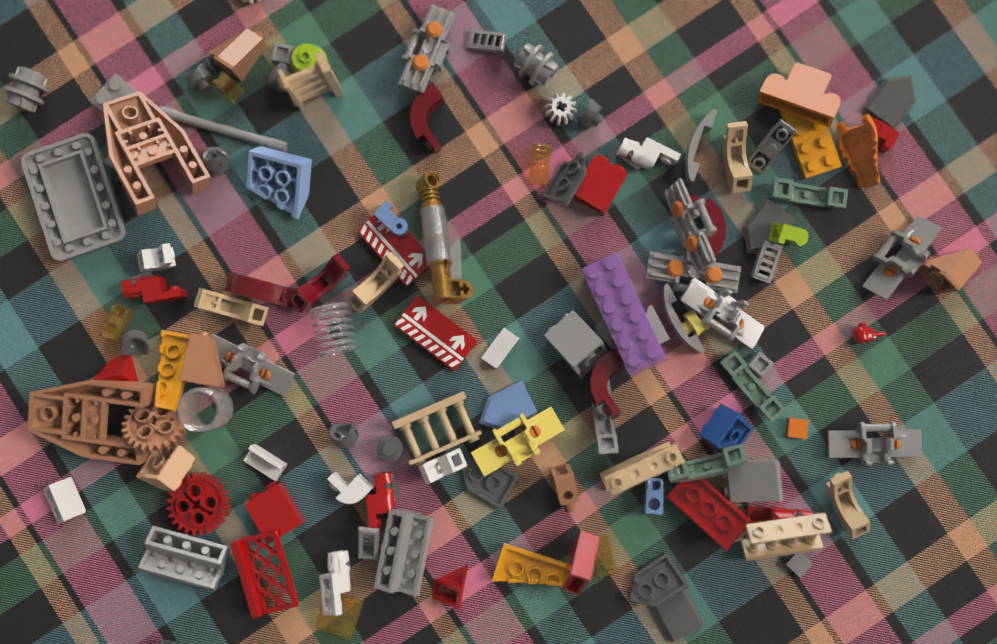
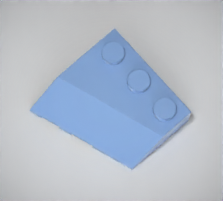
(279, 178)

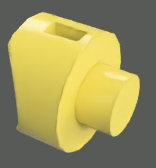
(693, 323)

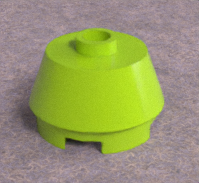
(304, 57)

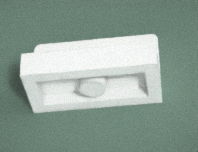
(265, 462)
(64, 500)

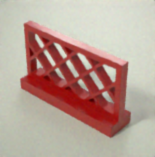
(249, 573)

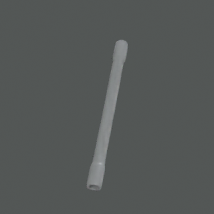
(271, 143)

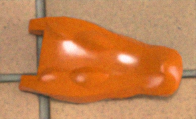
(860, 150)

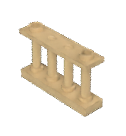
(310, 82)
(440, 410)
(641, 467)
(785, 537)

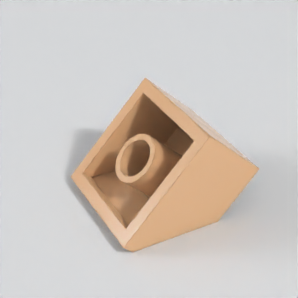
(166, 469)

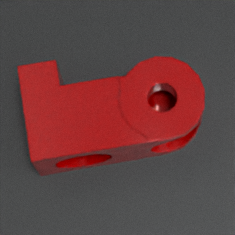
(886, 135)

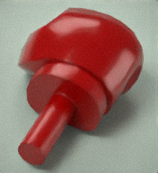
(865, 335)

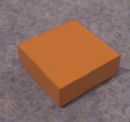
(797, 428)

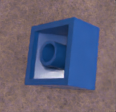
(725, 428)

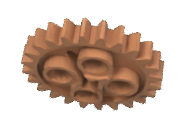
(155, 424)

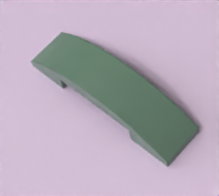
(808, 194)
(752, 387)
(709, 466)

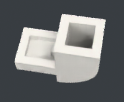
(156, 259)
(442, 465)
(350, 492)

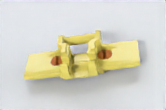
(520, 447)

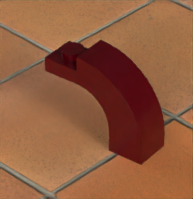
(420, 112)
(717, 218)
(321, 284)
(259, 289)
(605, 368)

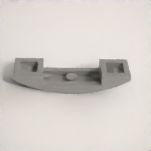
(691, 167)
(692, 341)
(604, 430)

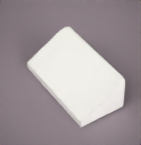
(500, 348)

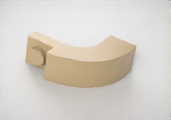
(734, 157)
(376, 284)
(231, 307)
(846, 506)

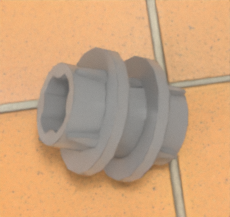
(535, 64)
(26, 89)

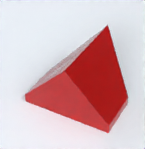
(118, 369)
(450, 587)

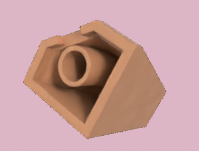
(238, 53)
(950, 271)
(202, 361)

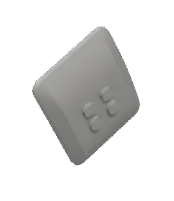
(73, 196)

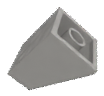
(576, 343)
(754, 481)

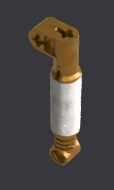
(437, 243)

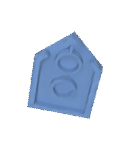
(507, 406)

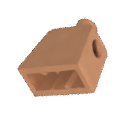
(565, 486)

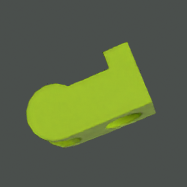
(793, 235)

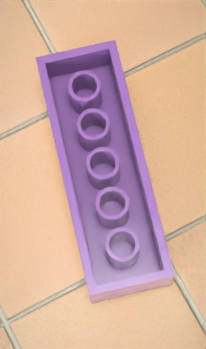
(624, 314)

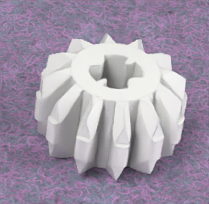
(564, 103)

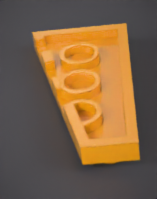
(169, 386)
(528, 567)

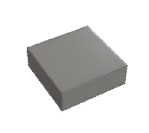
(282, 53)
(760, 364)
(798, 564)

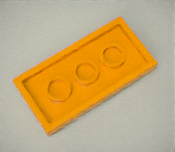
(812, 146)

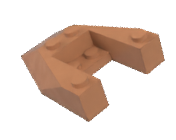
(143, 136)
(78, 417)

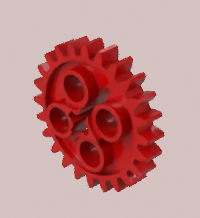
(188, 518)

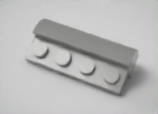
(404, 552)
(184, 558)

